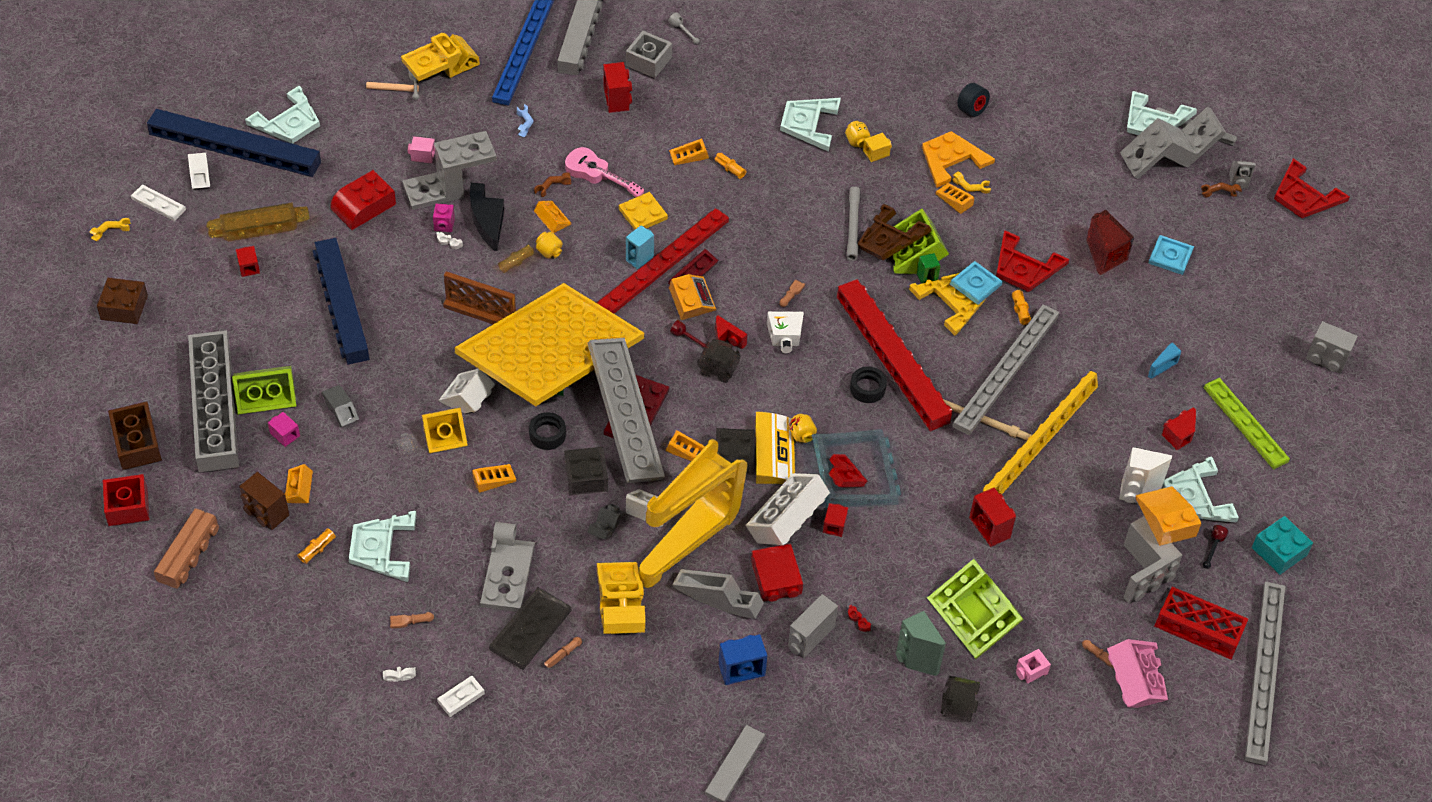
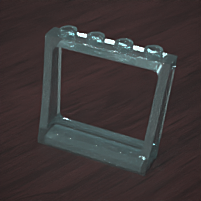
(823, 441)

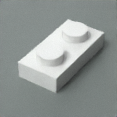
(461, 696)

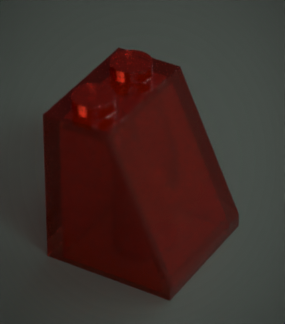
(1108, 242)

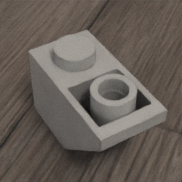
(1241, 173)

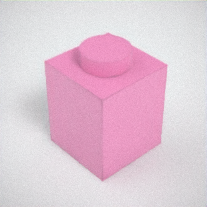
(422, 149)

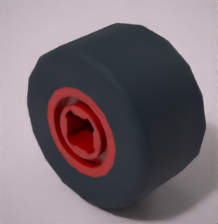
(973, 99)

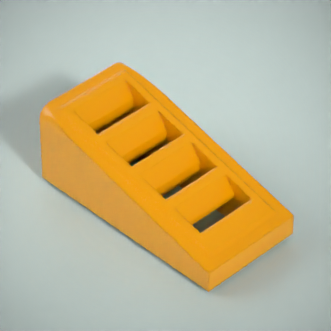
(687, 148)
(959, 206)
(678, 450)
(484, 485)

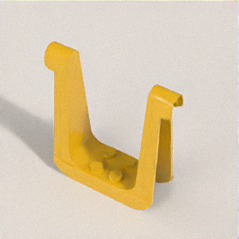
(718, 495)

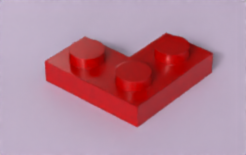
(845, 472)

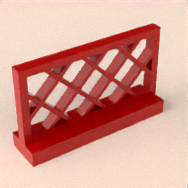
(1197, 632)

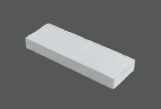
(158, 202)

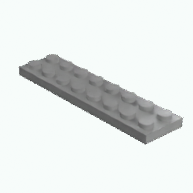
(625, 410)

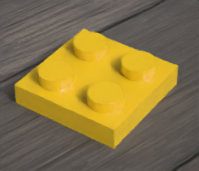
(643, 211)

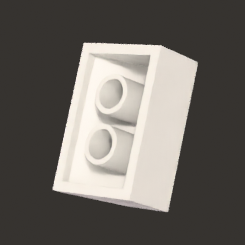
(1143, 473)

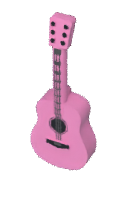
(586, 165)

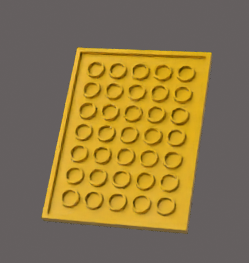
(545, 343)

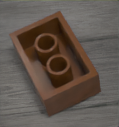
(134, 435)

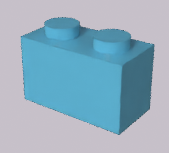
(639, 247)

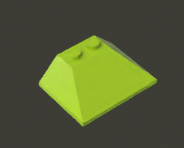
(975, 608)

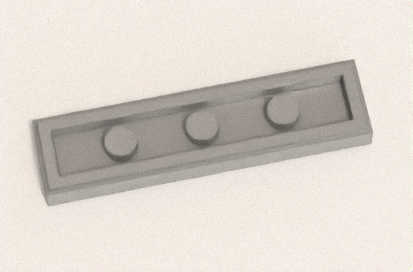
(735, 764)

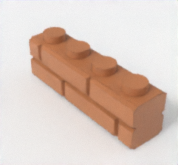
(186, 549)

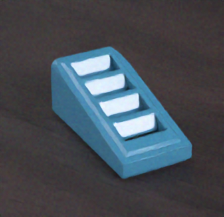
(1166, 360)

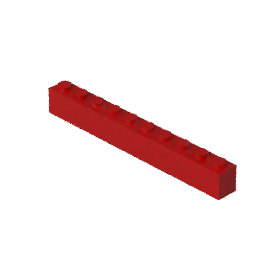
(894, 355)

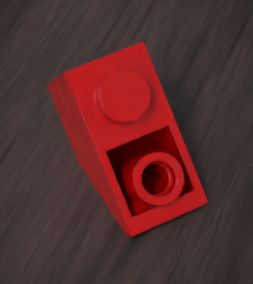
(1181, 429)

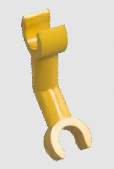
(959, 179)
(98, 232)

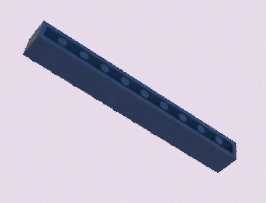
(234, 142)

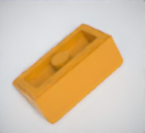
(551, 216)
(298, 484)

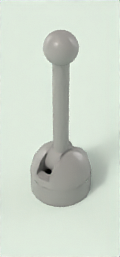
(676, 21)
(415, 96)

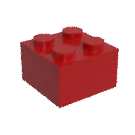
(617, 87)
(125, 500)
(992, 516)

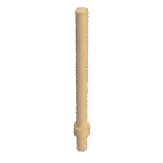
(1013, 431)

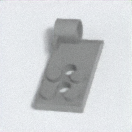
(507, 555)

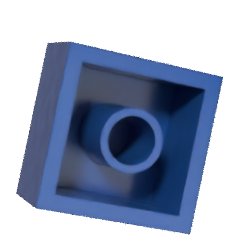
(742, 659)

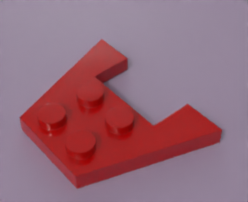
(1303, 198)
(1022, 269)

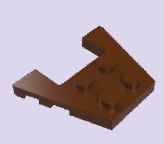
(885, 240)

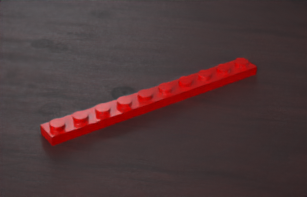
(663, 261)

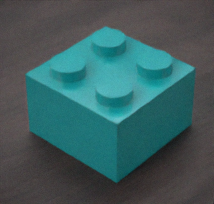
(1282, 545)

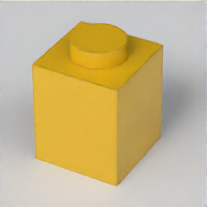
(877, 147)

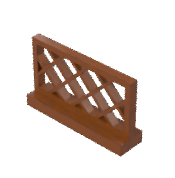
(471, 305)

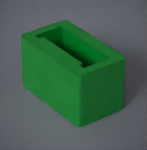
(928, 268)

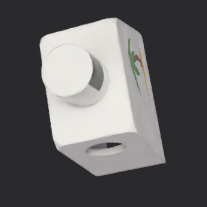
(785, 329)

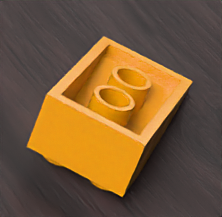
(1169, 515)

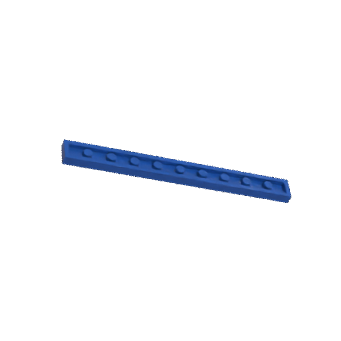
(522, 52)

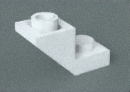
(198, 170)

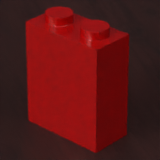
(777, 572)

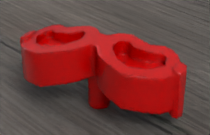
(854, 615)

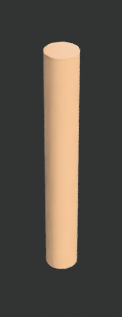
(389, 86)

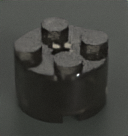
(718, 360)
(959, 698)

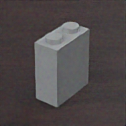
(812, 626)

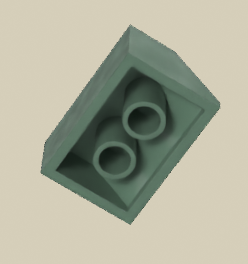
(920, 645)

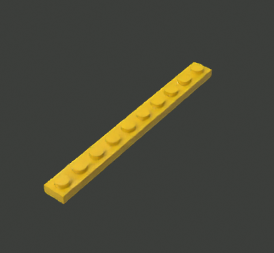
(1044, 434)

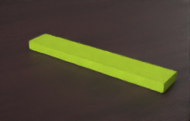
(1246, 423)

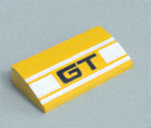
(773, 448)

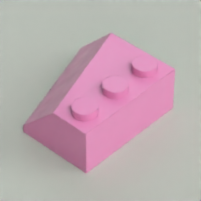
(1138, 672)

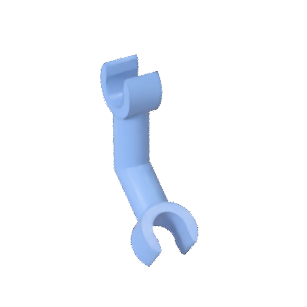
(528, 121)

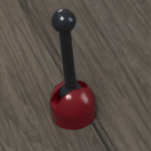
(1218, 534)

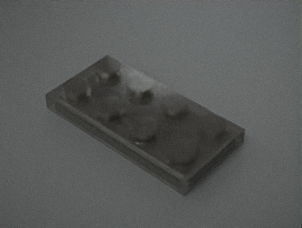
(530, 628)

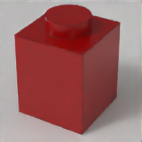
(247, 261)
(835, 519)

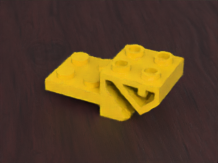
(443, 53)
(621, 598)

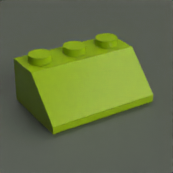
(264, 389)

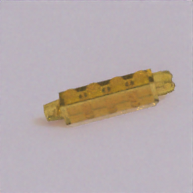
(257, 222)

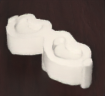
(446, 239)
(405, 674)

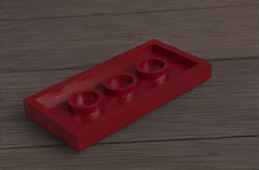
(653, 397)

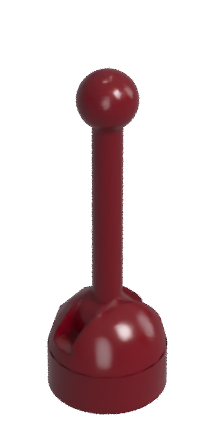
(679, 329)

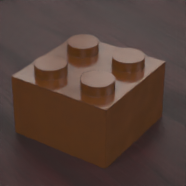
(122, 300)
(264, 501)

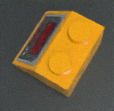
(691, 296)

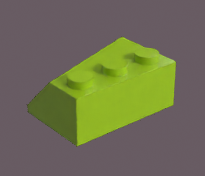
(907, 259)

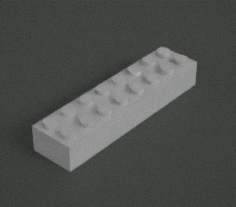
(213, 401)

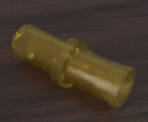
(516, 258)

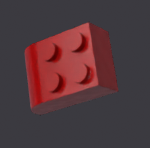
(363, 200)

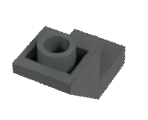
(341, 405)
(607, 521)

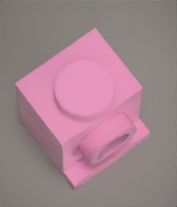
(1032, 666)

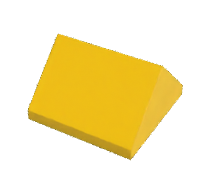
(444, 430)

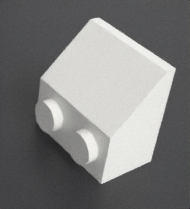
(468, 391)

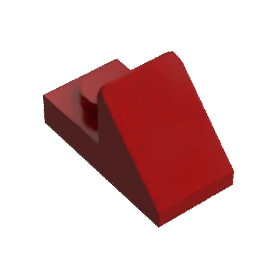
(727, 331)

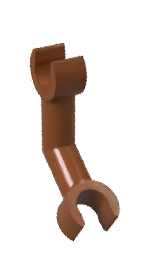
(565, 179)
(1220, 186)

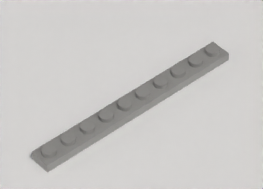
(1005, 370)
(1265, 674)

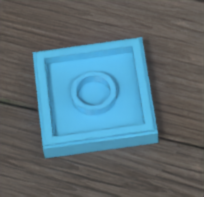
(1171, 254)
(976, 282)

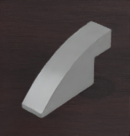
(719, 592)

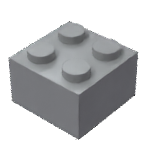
(648, 54)
(1331, 347)

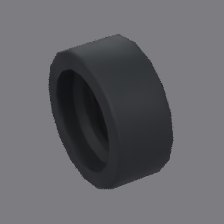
(865, 395)
(547, 419)

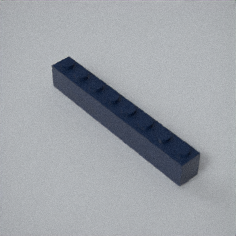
(341, 300)

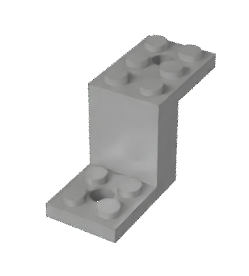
(1166, 140)
(450, 158)
(1158, 561)

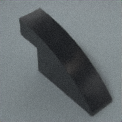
(486, 214)

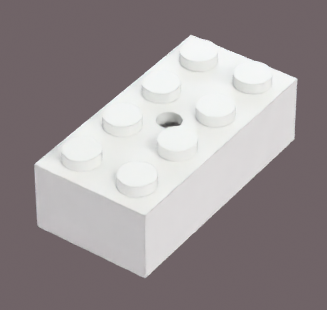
(788, 509)

